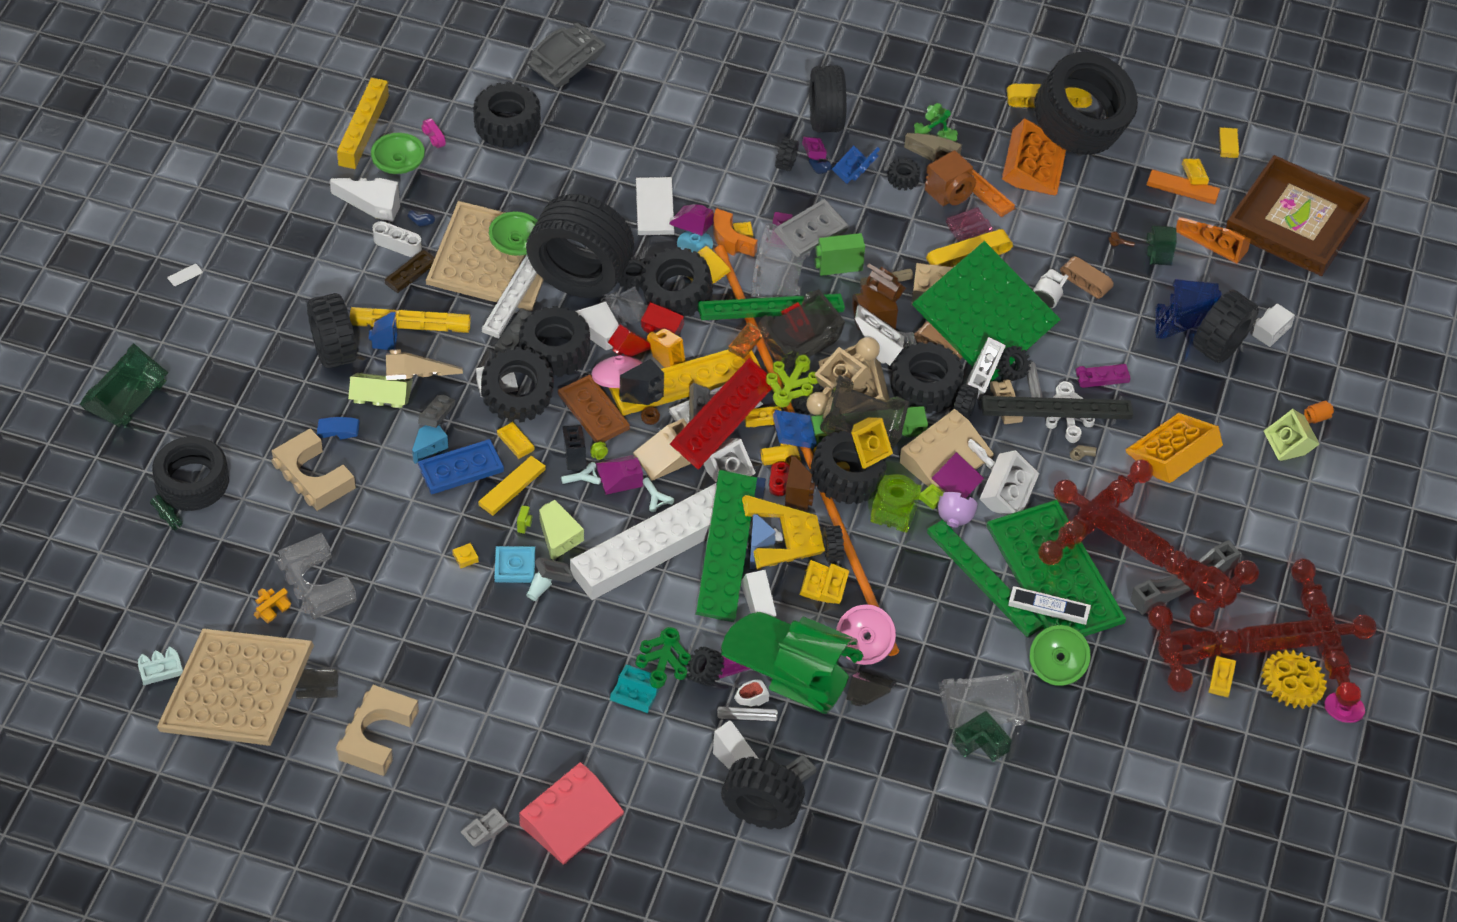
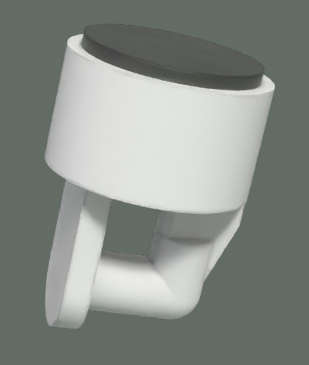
(1050, 290)

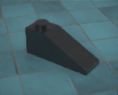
(574, 447)

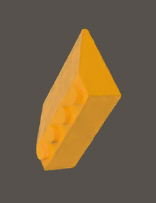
(1177, 446)

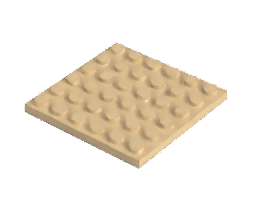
(470, 261)
(236, 686)

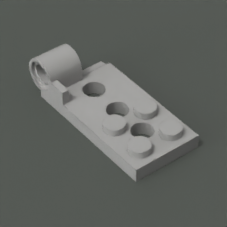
(833, 226)

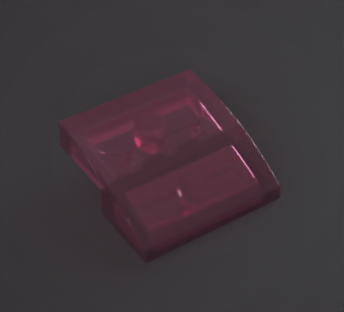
(968, 225)

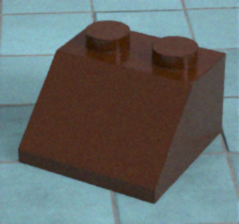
(799, 487)

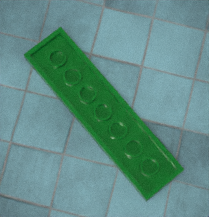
(725, 547)

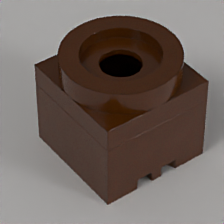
(876, 304)

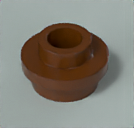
(650, 416)

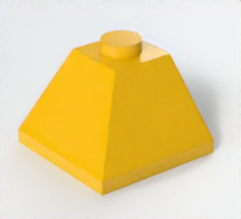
(871, 441)

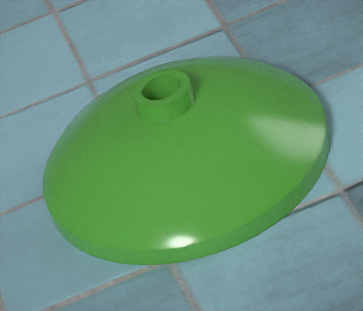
(397, 153)
(510, 232)
(1053, 642)

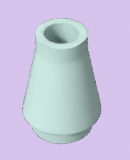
(538, 586)

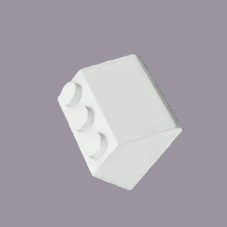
(1009, 484)

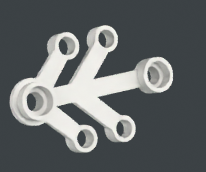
(1066, 390)

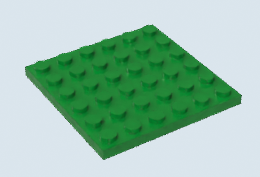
(982, 301)

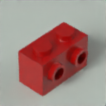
(660, 318)

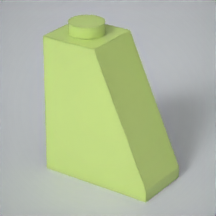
(559, 529)

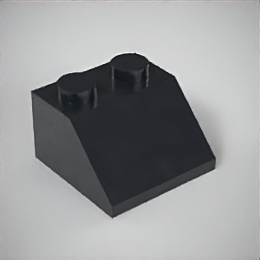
(642, 384)

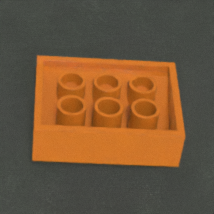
(1033, 160)

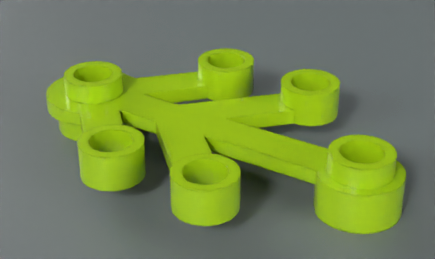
(783, 397)

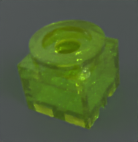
(896, 502)

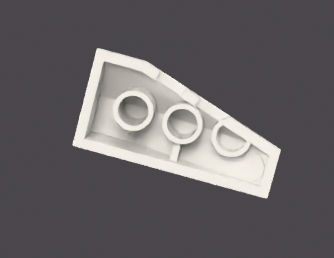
(374, 197)

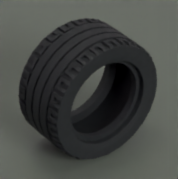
(1106, 83)
(593, 226)

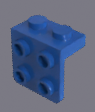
(853, 163)

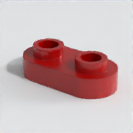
(779, 477)

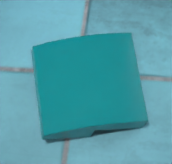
(634, 689)

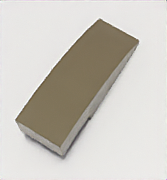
(930, 146)

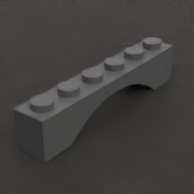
(1160, 591)

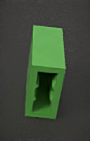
(840, 254)

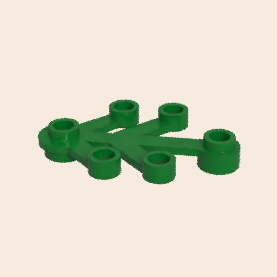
(670, 638)

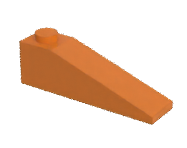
(1219, 240)

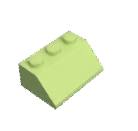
(379, 390)

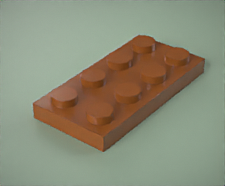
(593, 409)

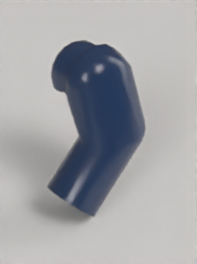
(820, 167)
(421, 220)

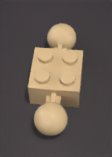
(845, 365)

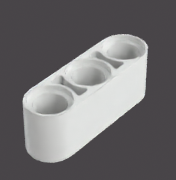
(396, 239)

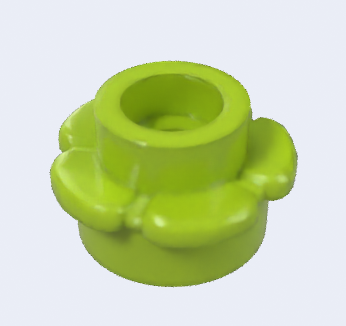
(598, 450)

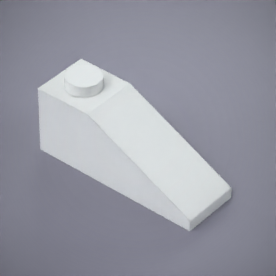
(985, 366)

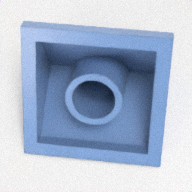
(762, 537)

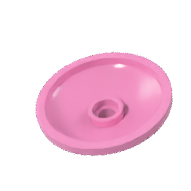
(608, 371)
(870, 620)

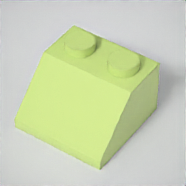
(1291, 436)

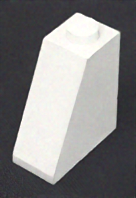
(601, 323)
(758, 593)
(730, 745)

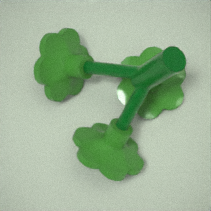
(937, 115)

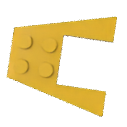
(799, 529)

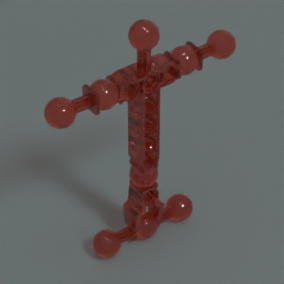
(1102, 513)
(1317, 631)

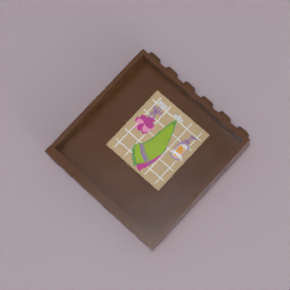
(1298, 215)

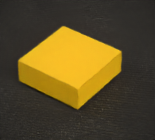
(743, 228)

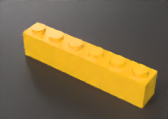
(362, 123)

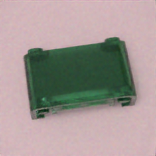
(124, 387)

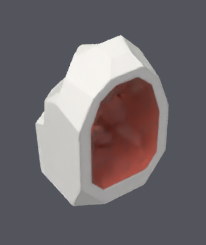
(752, 693)

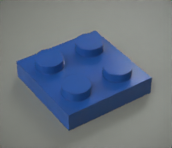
(794, 429)

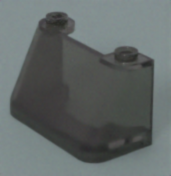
(802, 330)
(850, 407)

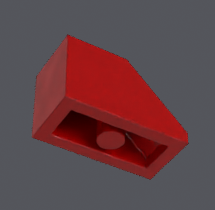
(628, 342)

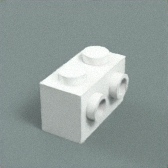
(1273, 325)

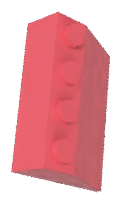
(570, 813)

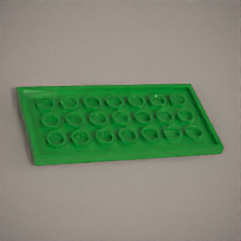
(1071, 578)

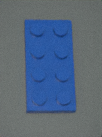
(460, 466)

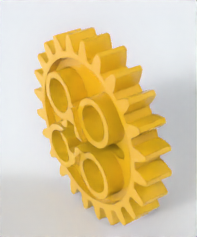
(1294, 679)

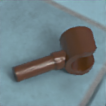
(1116, 240)

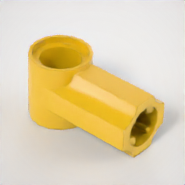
(779, 453)

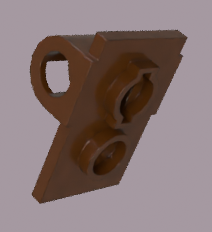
(885, 283)

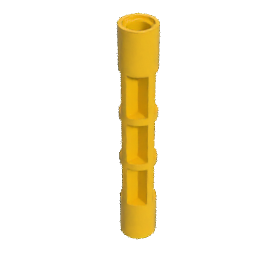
(413, 319)

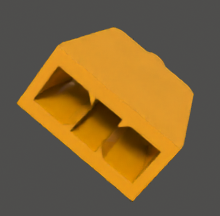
(666, 347)

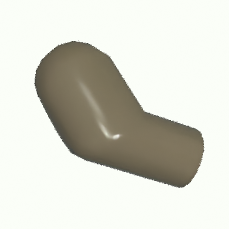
(1081, 451)

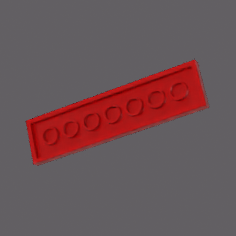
(722, 414)

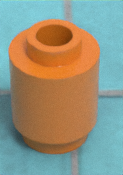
(1319, 412)

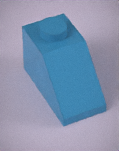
(429, 442)

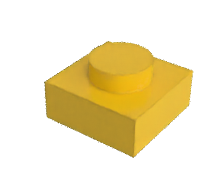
(465, 555)

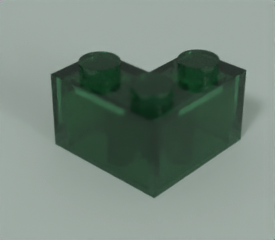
(1162, 244)
(982, 733)

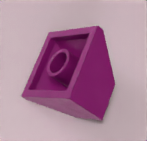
(693, 219)
(620, 474)

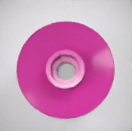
(1343, 713)

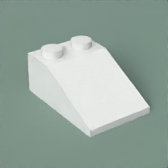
(889, 339)

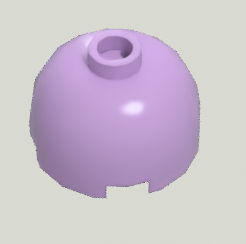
(955, 509)

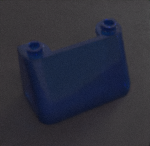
(1186, 307)

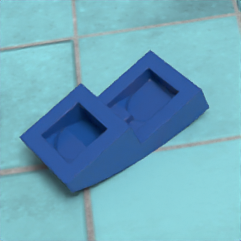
(340, 426)

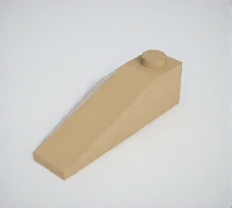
(404, 366)

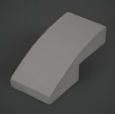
(484, 829)

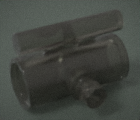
(317, 683)

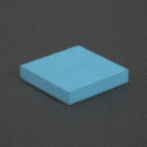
(514, 564)

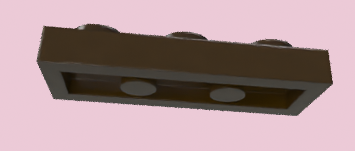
(410, 271)

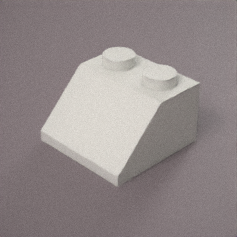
(729, 457)

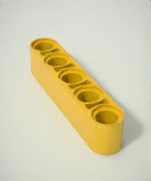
(1024, 94)
(954, 253)

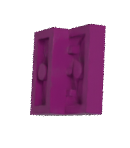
(957, 476)

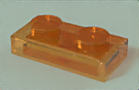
(745, 340)

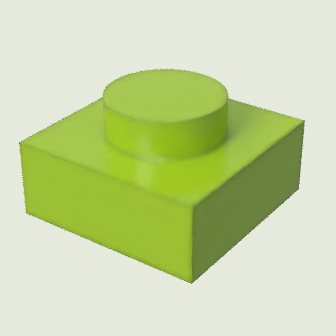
(931, 496)
(524, 519)

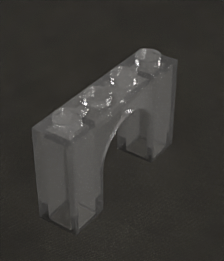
(316, 598)

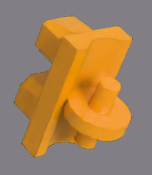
(265, 609)

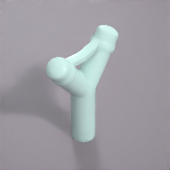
(583, 475)
(655, 496)

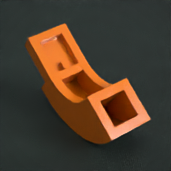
(729, 238)

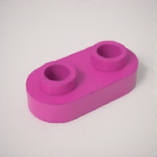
(436, 136)

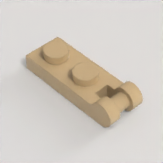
(996, 389)

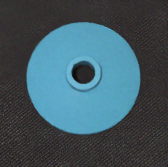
(694, 241)

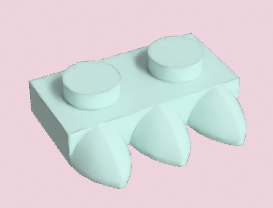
(160, 667)

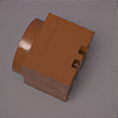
(950, 179)

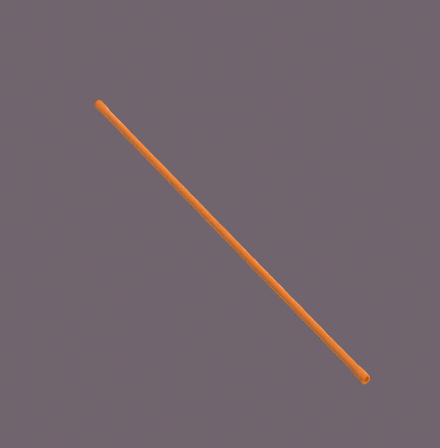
(807, 452)

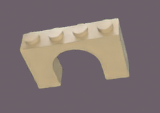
(316, 490)
(377, 705)

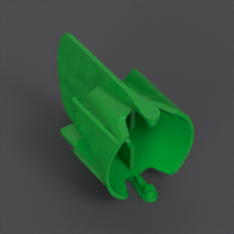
(796, 656)

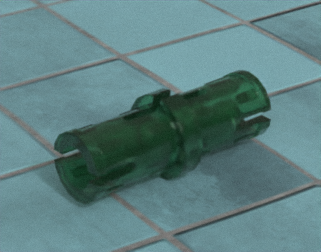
(166, 512)

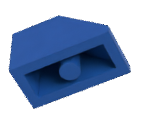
(384, 332)

